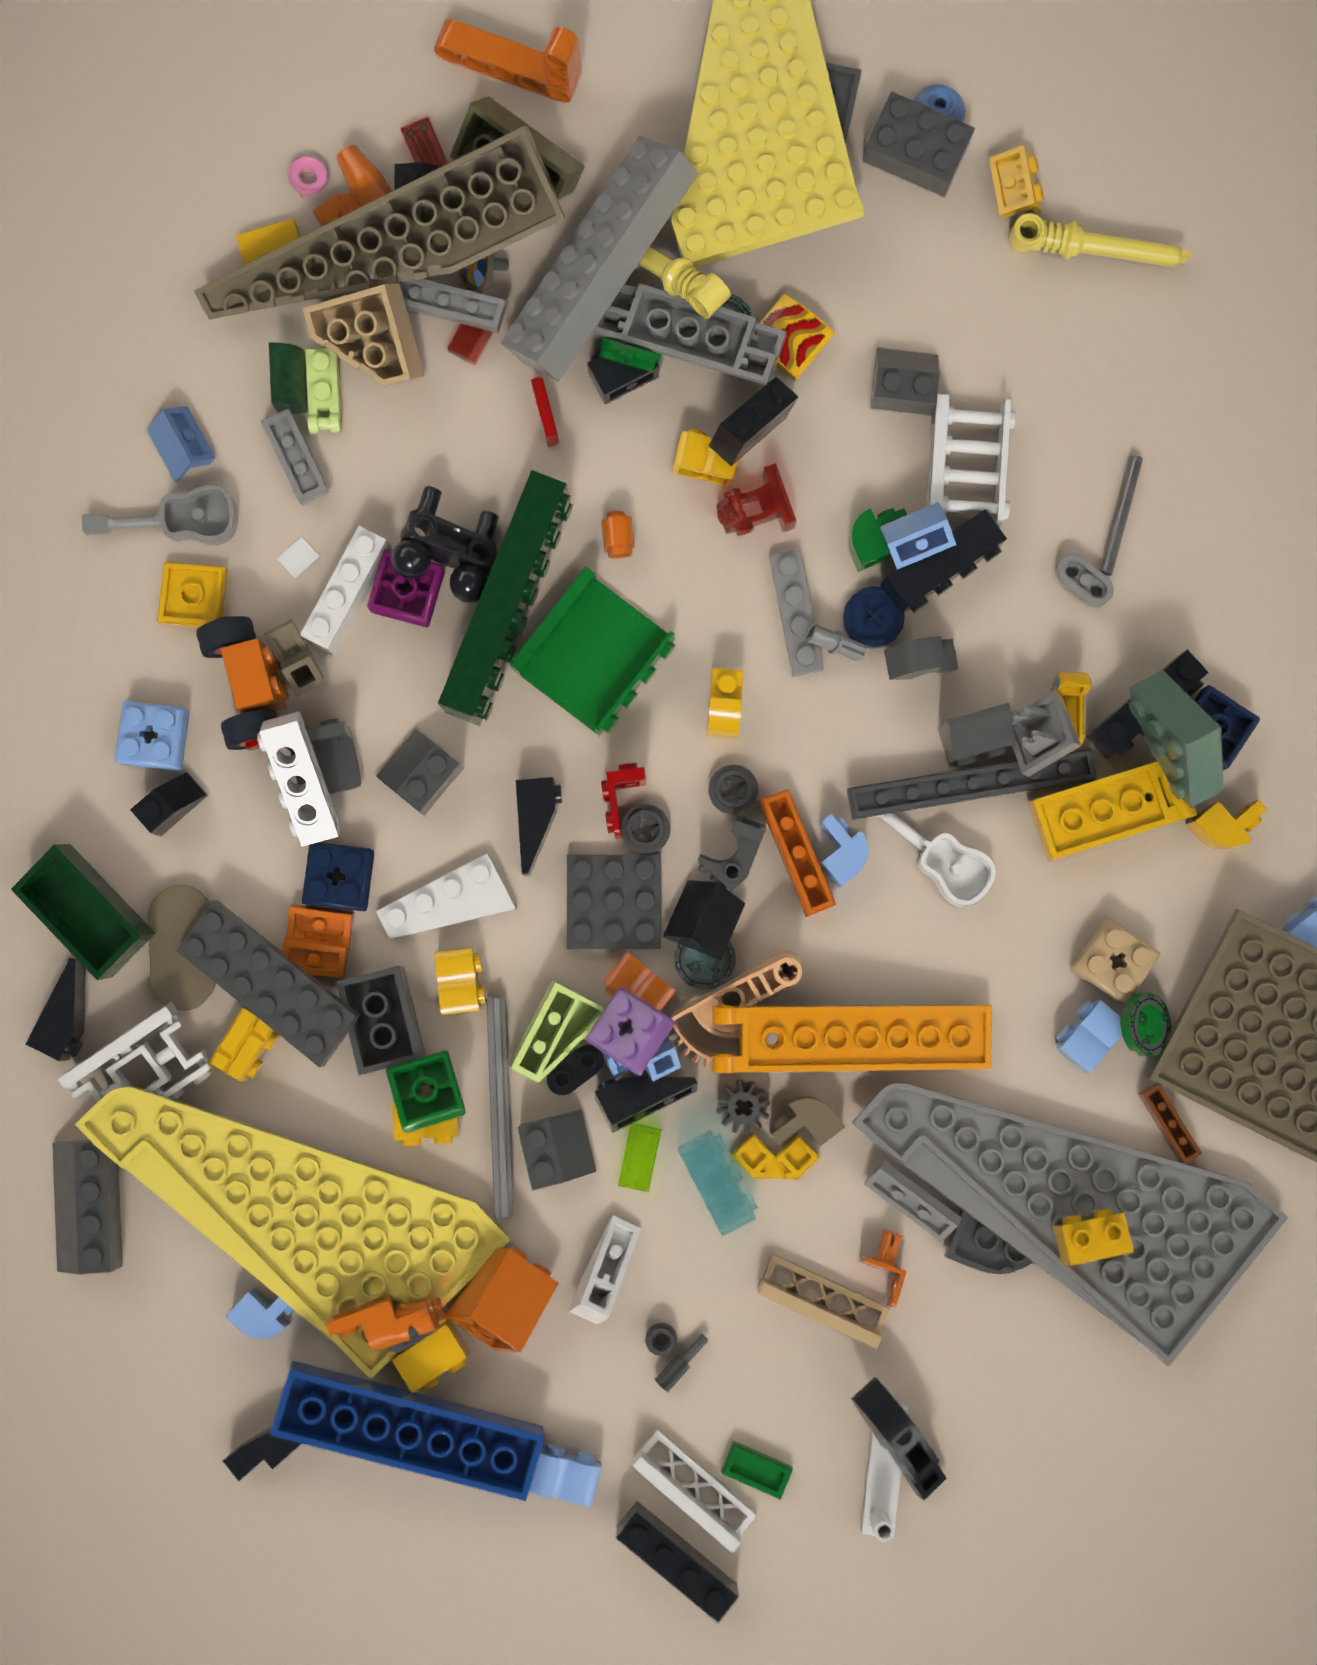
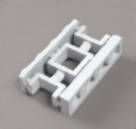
(123, 1051)

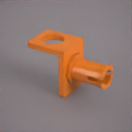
(885, 1261)

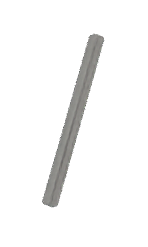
(499, 1107)

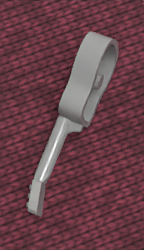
(200, 515)

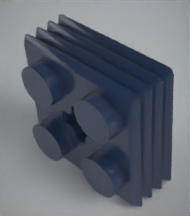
(1234, 719)
(349, 893)

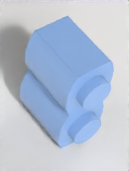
(1090, 1036)
(566, 1475)

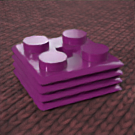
(415, 606)

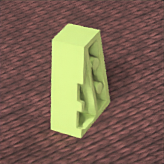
(554, 1031)

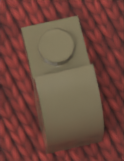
(294, 658)
(811, 1113)

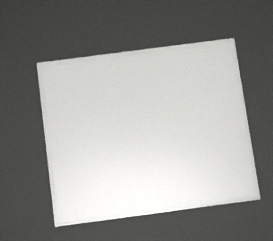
(298, 557)

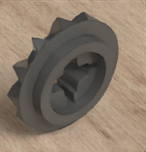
(735, 775)
(651, 815)

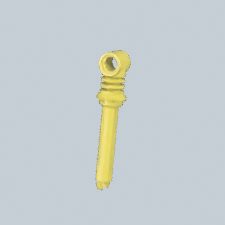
(1072, 240)
(681, 278)

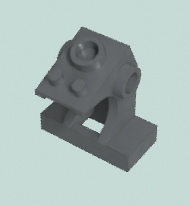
(748, 836)

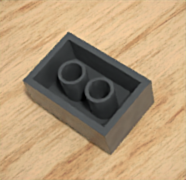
(918, 144)
(387, 1023)

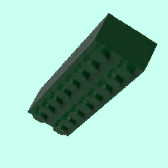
(506, 599)

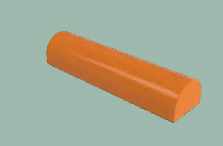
(797, 853)

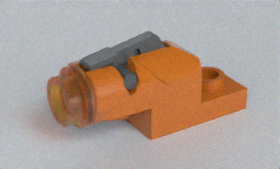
(391, 1326)

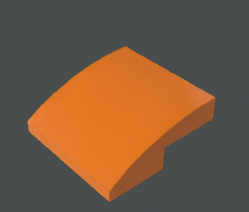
(319, 939)

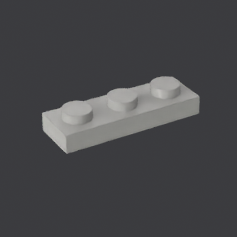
(295, 456)
(912, 1200)

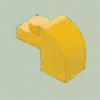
(725, 703)
(1220, 830)

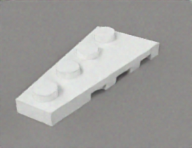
(455, 898)

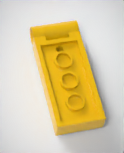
(1106, 811)

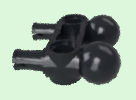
(447, 545)

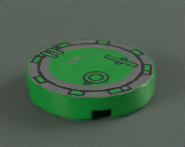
(1146, 1024)

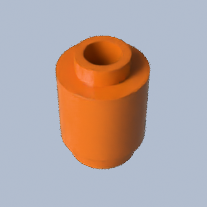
(618, 535)

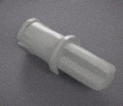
(835, 642)

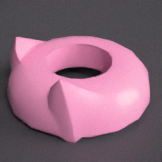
(307, 164)

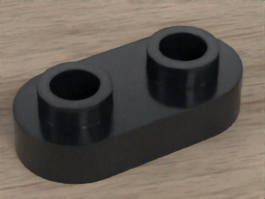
(575, 1069)

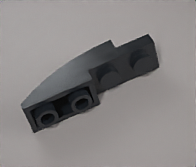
(900, 1437)

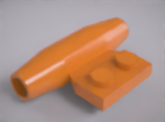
(363, 181)

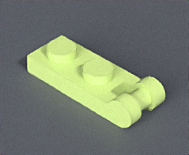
(323, 390)

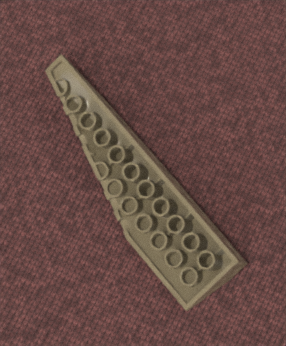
(405, 235)

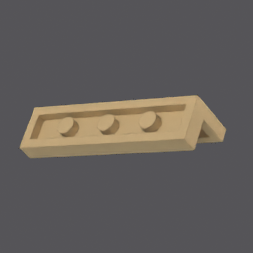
(818, 1312)

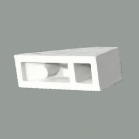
(605, 1271)

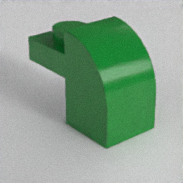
(866, 539)

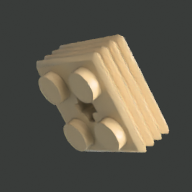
(1135, 958)

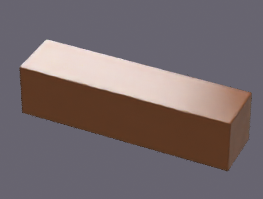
(1169, 1123)

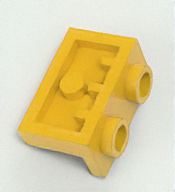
(1016, 182)

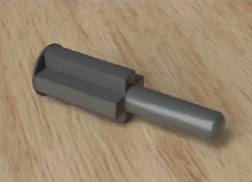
(679, 1365)

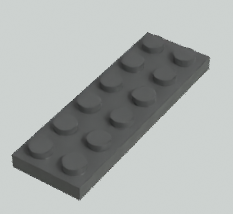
(268, 983)

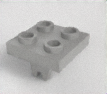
(1042, 733)

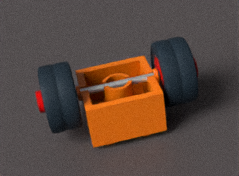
(251, 676)

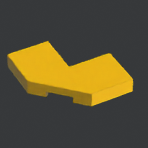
(788, 1163)

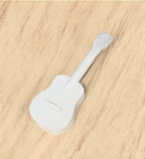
(958, 871)

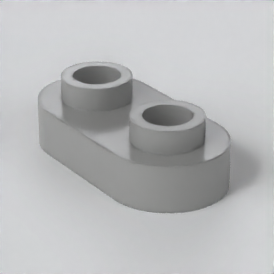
(1086, 578)

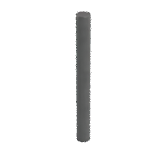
(1121, 515)

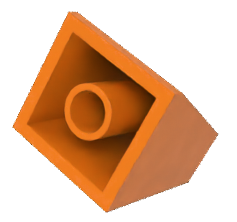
(504, 1300)

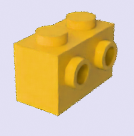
(1093, 1237)

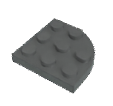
(982, 1249)

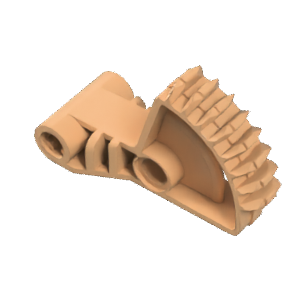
(752, 986)

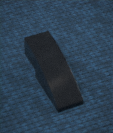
(256, 1450)

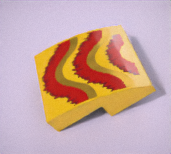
(804, 335)

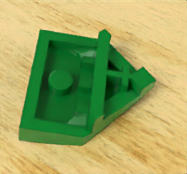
(630, 355)

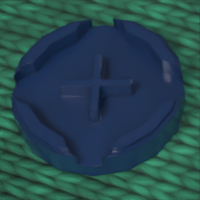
(872, 618)

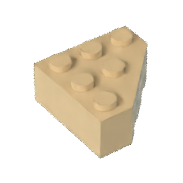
(369, 333)

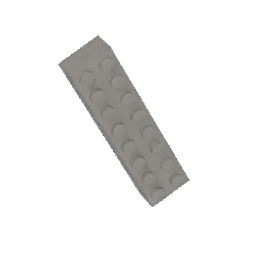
(600, 257)

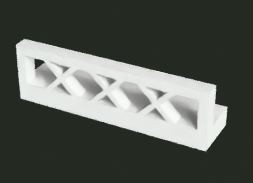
(686, 1499)

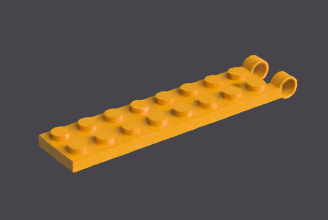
(857, 1038)

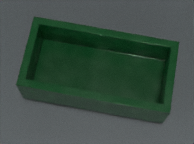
(83, 911)

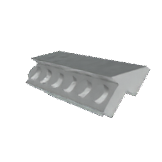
(671, 327)

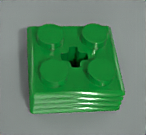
(407, 1081)

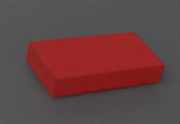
(545, 411)

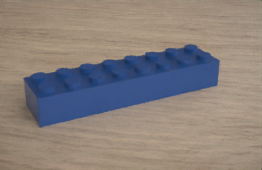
(408, 1430)

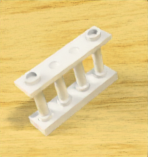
(943, 445)

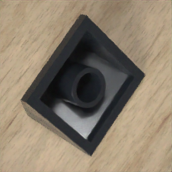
(705, 918)

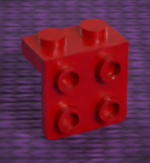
(626, 777)

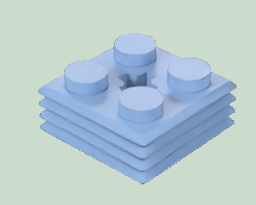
(164, 751)

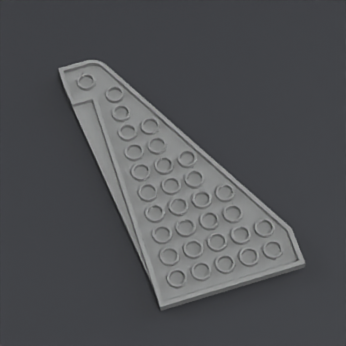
(1021, 1176)

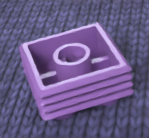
(631, 1049)

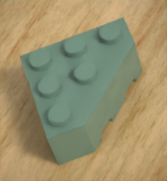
(1179, 737)

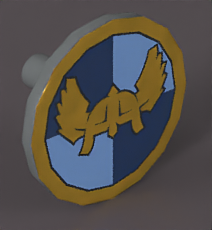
(478, 275)

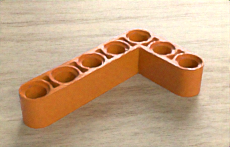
(545, 73)

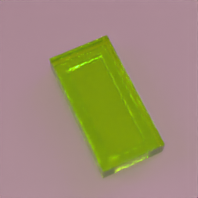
(639, 1157)

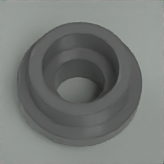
(661, 1349)

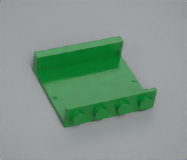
(592, 653)

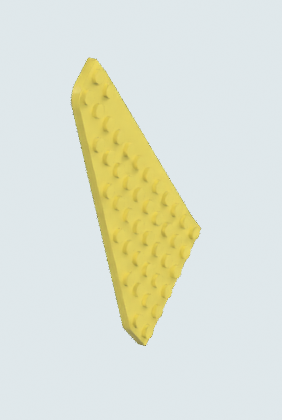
(762, 135)
(296, 1215)

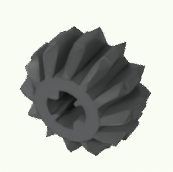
(741, 1117)

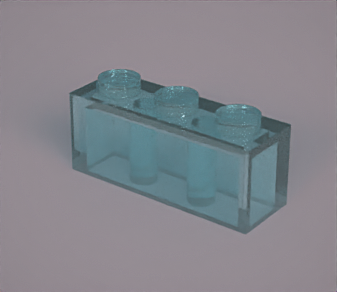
(718, 1182)

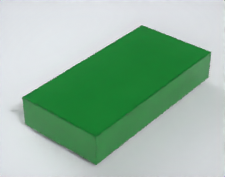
(756, 1470)

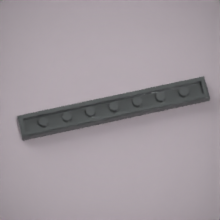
(966, 785)

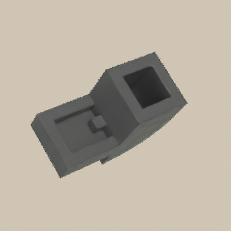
(920, 657)

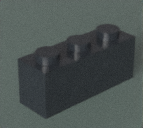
(753, 421)

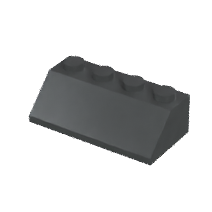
(86, 1209)

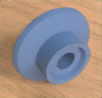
(945, 96)

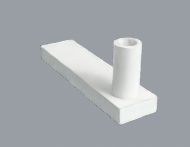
(881, 1491)

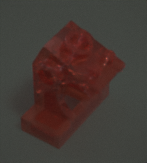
(772, 501)

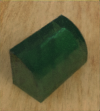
(288, 377)

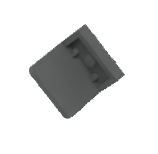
(335, 755)

